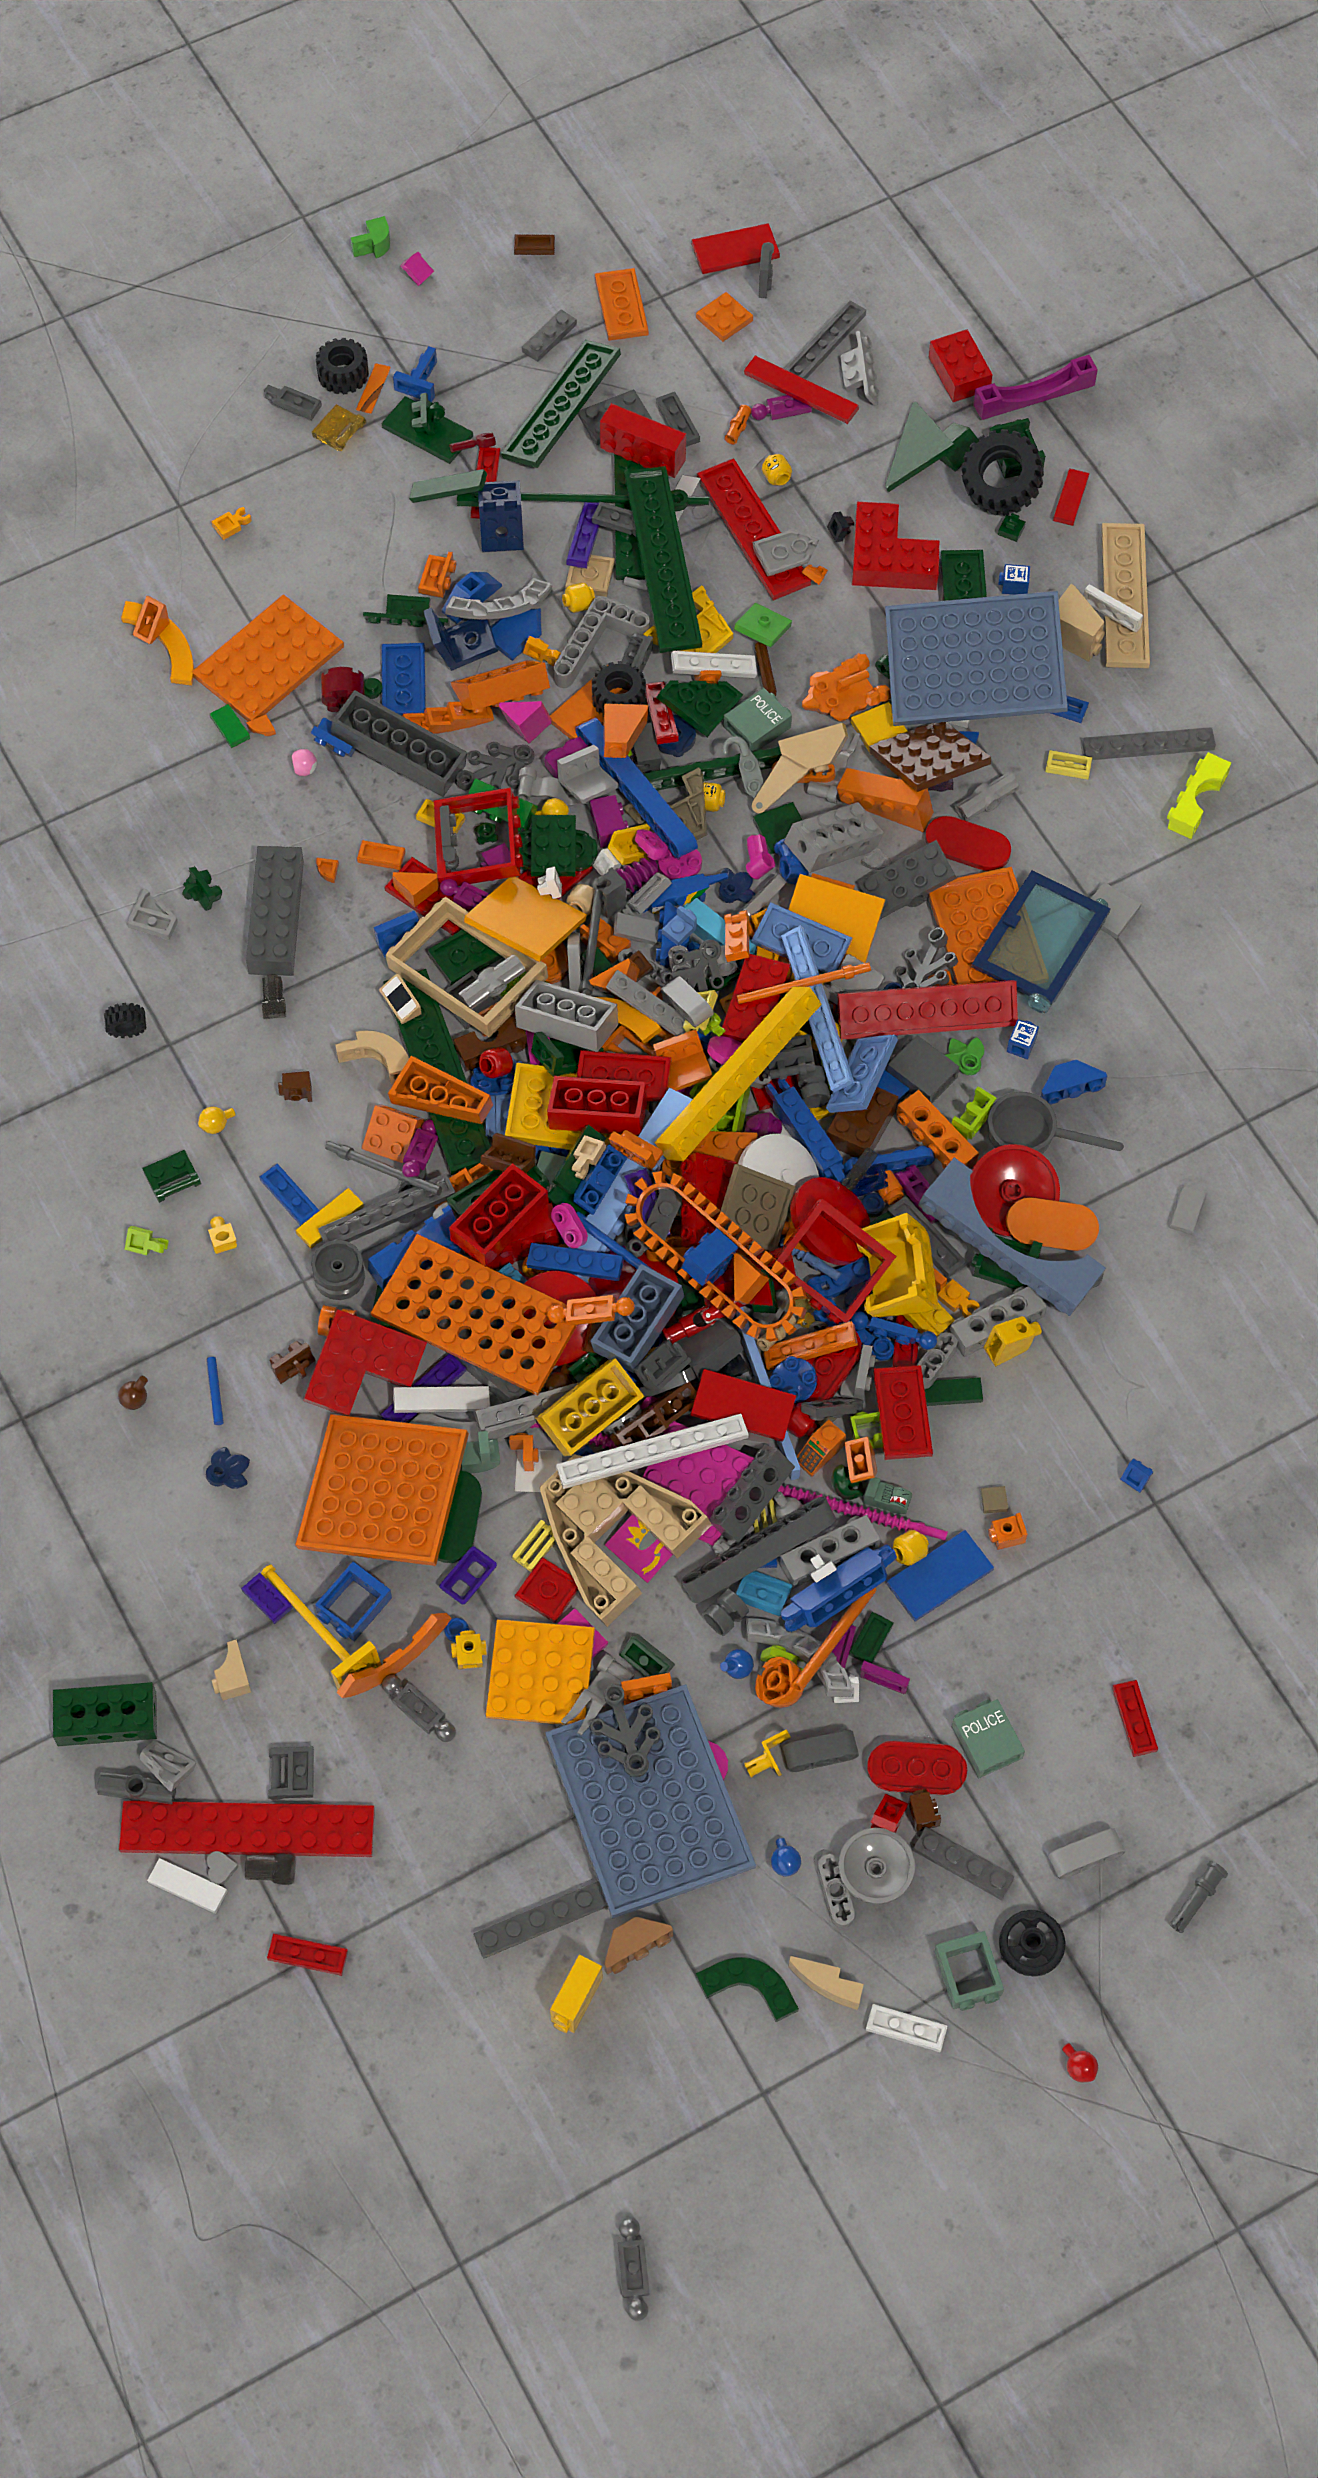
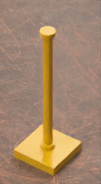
(358, 1661)

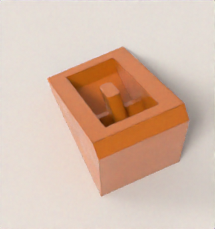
(151, 621)
(415, 886)
(747, 1279)

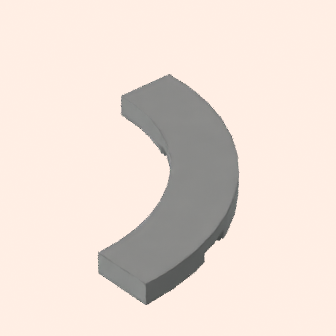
(503, 607)
(430, 1419)
(804, 1646)

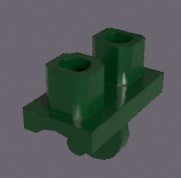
(429, 413)
(198, 889)
(585, 1366)

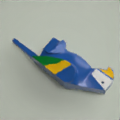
(686, 890)

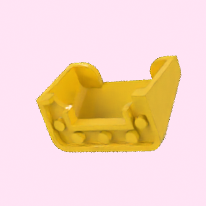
(910, 1280)

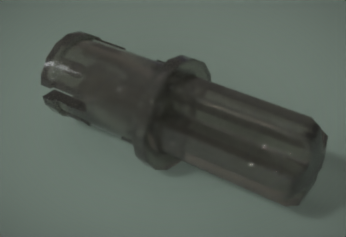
(859, 1169)

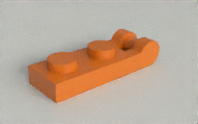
(736, 936)

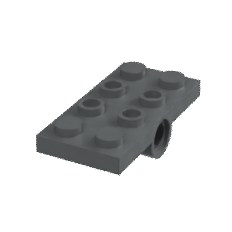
(910, 879)

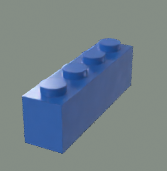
(386, 1261)

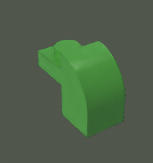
(375, 241)

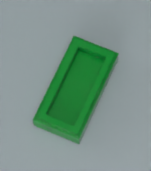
(229, 726)

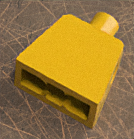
(1010, 1339)

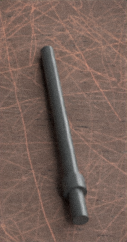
(585, 986)
(348, 1153)

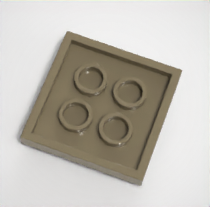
(757, 1205)

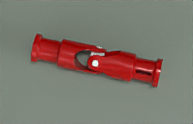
(687, 1328)

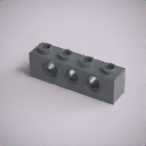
(762, 1489)

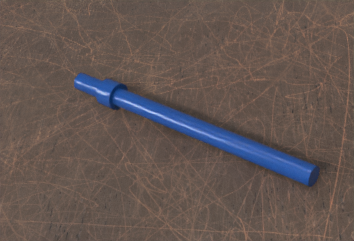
(610, 1243)

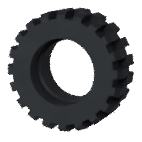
(993, 448)

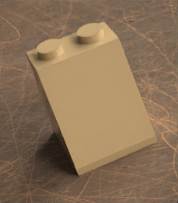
(1080, 625)

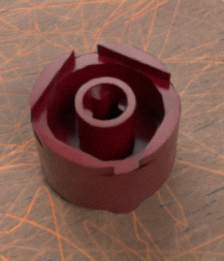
(339, 685)

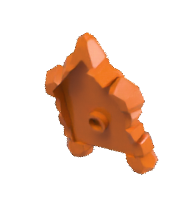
(844, 690)

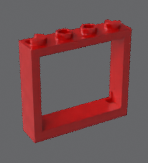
(473, 803)
(816, 1300)

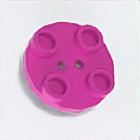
(672, 868)

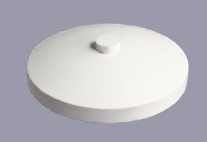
(781, 1159)

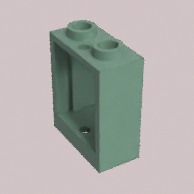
(960, 1946)

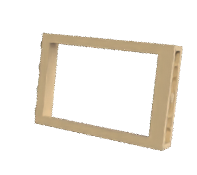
(425, 928)

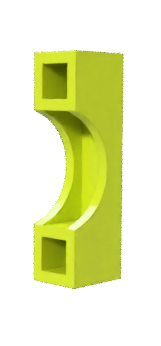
(1209, 776)

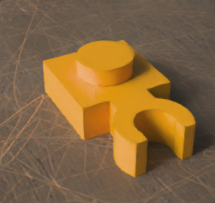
(230, 524)
(539, 650)
(956, 1297)

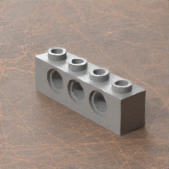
(970, 1341)
(859, 1528)

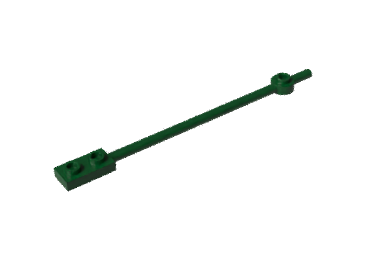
(472, 500)

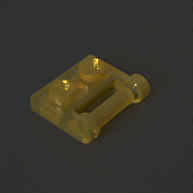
(334, 424)

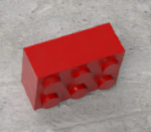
(959, 364)

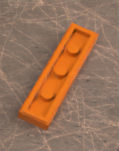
(812, 1344)

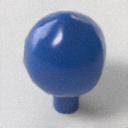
(738, 1664)
(785, 1859)

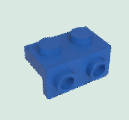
(323, 736)

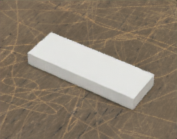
(1113, 608)
(187, 1885)
(906, 2028)

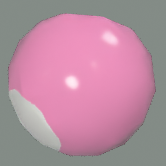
(304, 762)

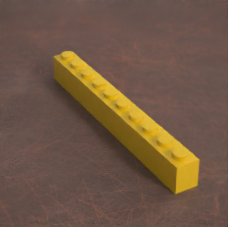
(738, 1073)

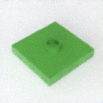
(763, 624)

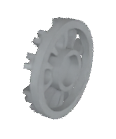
(627, 1416)

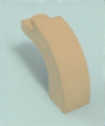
(376, 1046)

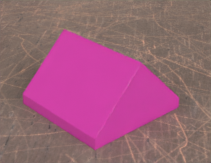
(526, 718)

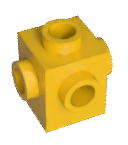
(465, 1658)

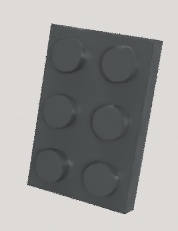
(593, 414)

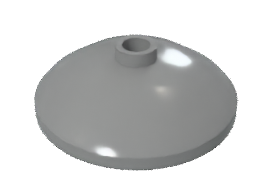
(880, 1849)

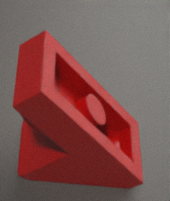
(889, 1813)

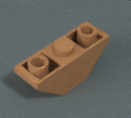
(634, 1941)

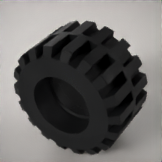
(342, 378)
(615, 677)

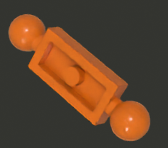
(591, 1310)

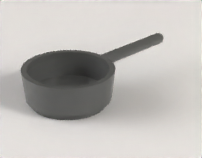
(1031, 1122)

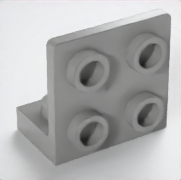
(583, 775)
(862, 982)

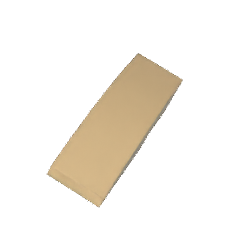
(826, 1981)

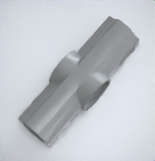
(987, 797)
(492, 981)

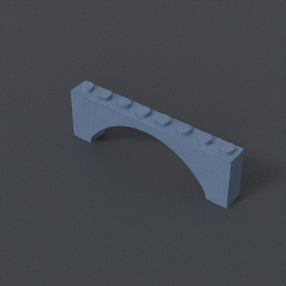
(1057, 1281)

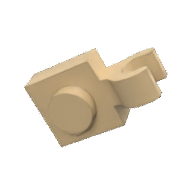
(587, 1153)

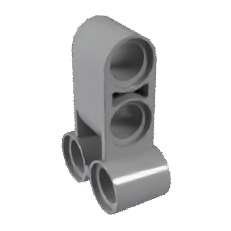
(725, 968)

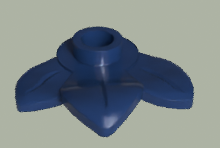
(736, 887)
(230, 1468)

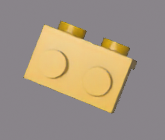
(624, 846)

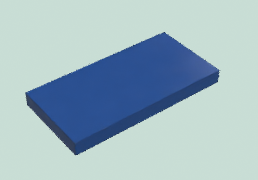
(403, 677)
(940, 1575)

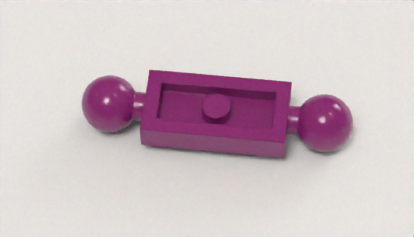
(780, 408)
(465, 896)
(420, 1149)

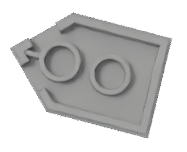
(784, 551)

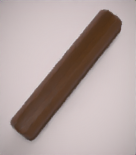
(765, 667)

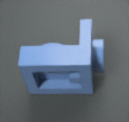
(680, 926)

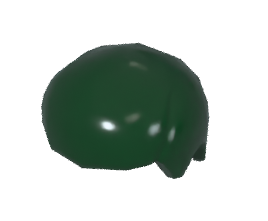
(842, 1485)

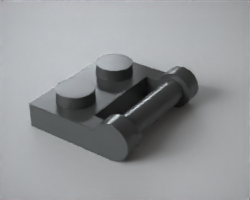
(766, 269)
(299, 1772)

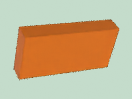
(381, 855)

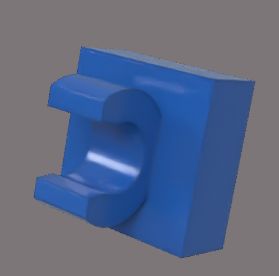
(1136, 1475)

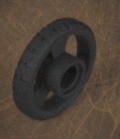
(1052, 1953)

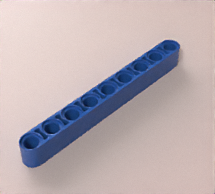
(641, 793)

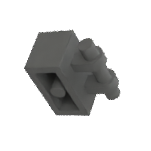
(793, 1059)

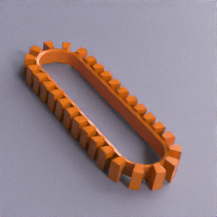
(733, 1230)

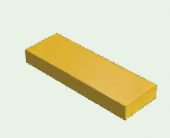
(338, 1208)

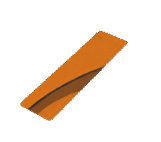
(373, 388)

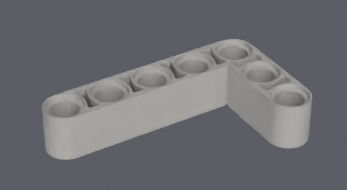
(582, 642)

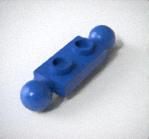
(902, 1334)

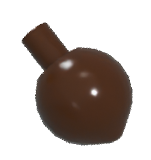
(558, 1379)
(133, 1394)

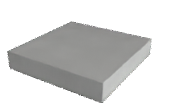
(1122, 909)

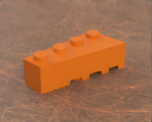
(886, 798)
(437, 1092)

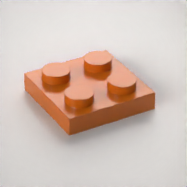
(724, 316)

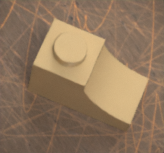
(231, 1676)

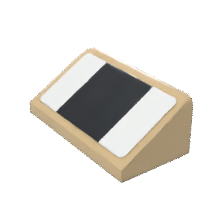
(400, 999)

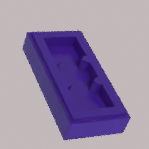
(266, 1598)

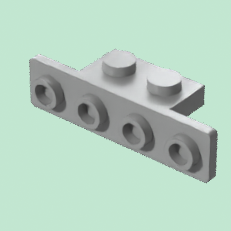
(858, 368)
(646, 1003)

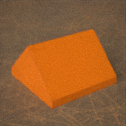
(627, 967)

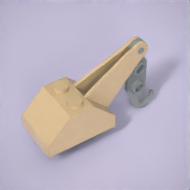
(799, 756)

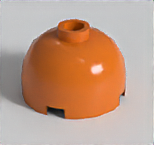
(775, 1683)

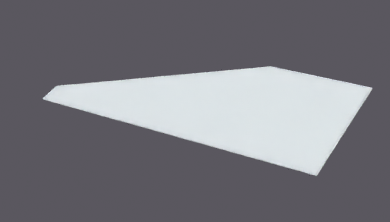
(688, 485)

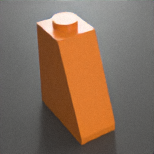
(622, 728)

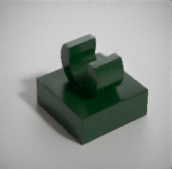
(1012, 527)

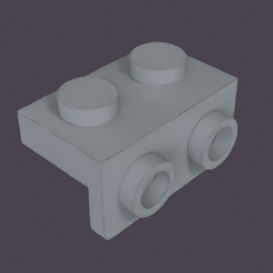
(858, 1379)

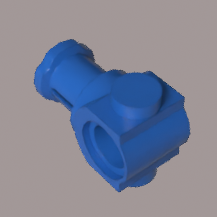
(789, 866)

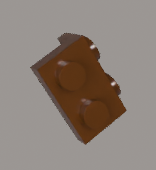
(509, 1150)

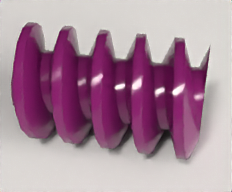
(638, 872)

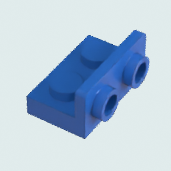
(392, 931)

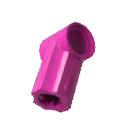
(760, 860)

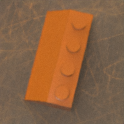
(501, 685)

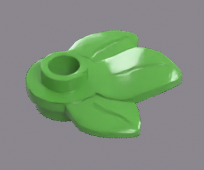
(963, 1055)

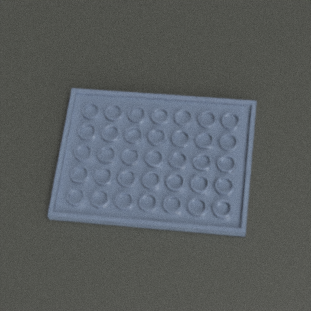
(976, 658)
(655, 1830)

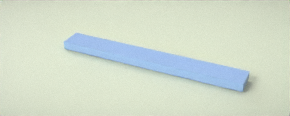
(821, 1021)
(762, 1379)

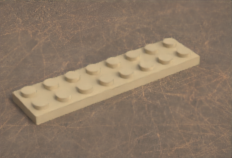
(1127, 582)

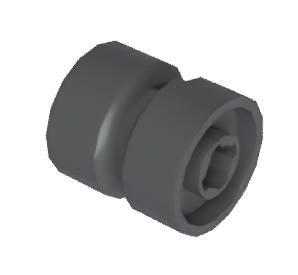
(814, 1088)
(722, 1615)

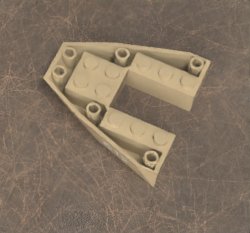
(590, 1509)

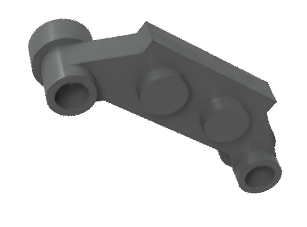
(659, 1219)

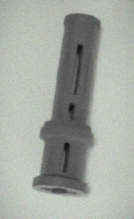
(1204, 1887)

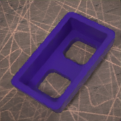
(460, 1572)

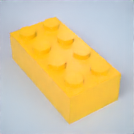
(589, 1407)

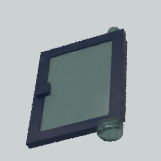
(1041, 939)

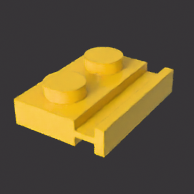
(933, 1321)

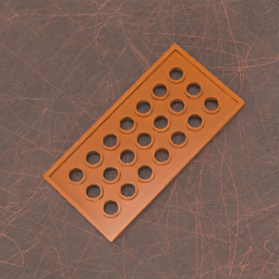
(469, 1349)

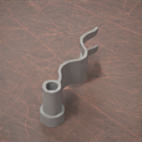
(541, 787)
(829, 789)
(609, 1673)

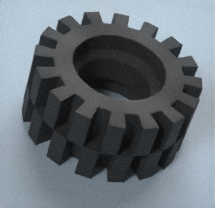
(125, 1020)

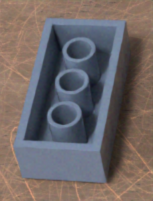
(633, 1335)

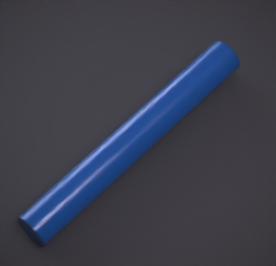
(215, 1391)

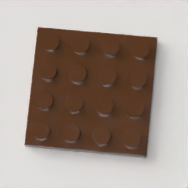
(929, 755)

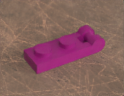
(914, 1189)

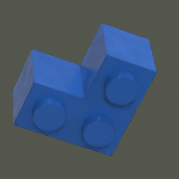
(710, 1257)

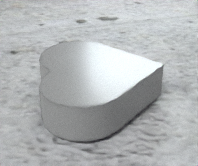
(220, 1867)

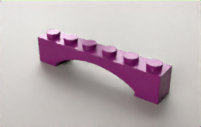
(997, 400)

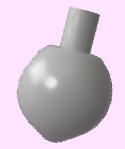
(785, 1505)

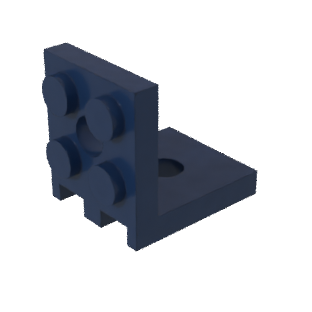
(501, 508)
(453, 642)

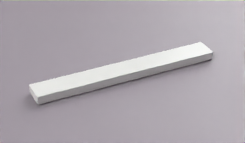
(652, 1451)

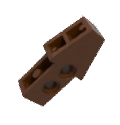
(656, 1416)

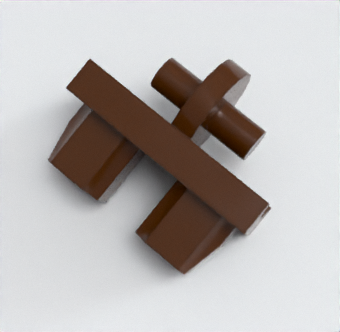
(293, 1363)

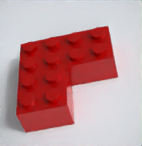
(887, 560)
(357, 1349)

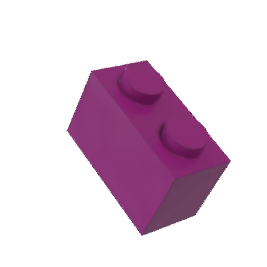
(607, 818)

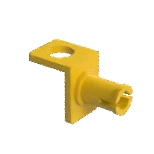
(221, 1235)
(766, 1760)

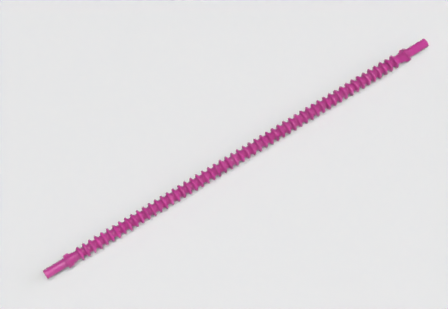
(806, 1497)

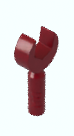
(482, 440)

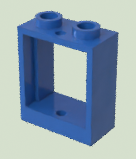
(370, 1584)

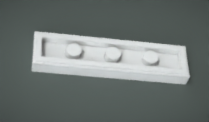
(729, 664)
(440, 1399)

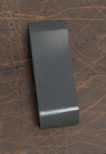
(821, 1751)

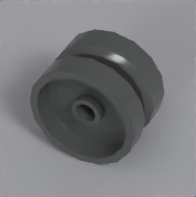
(338, 1270)

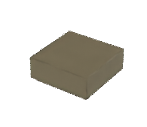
(994, 1500)

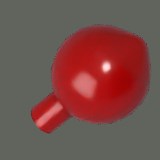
(1081, 2064)

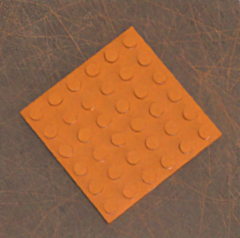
(382, 1489)

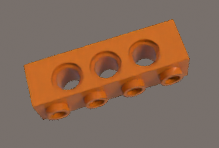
(935, 1123)

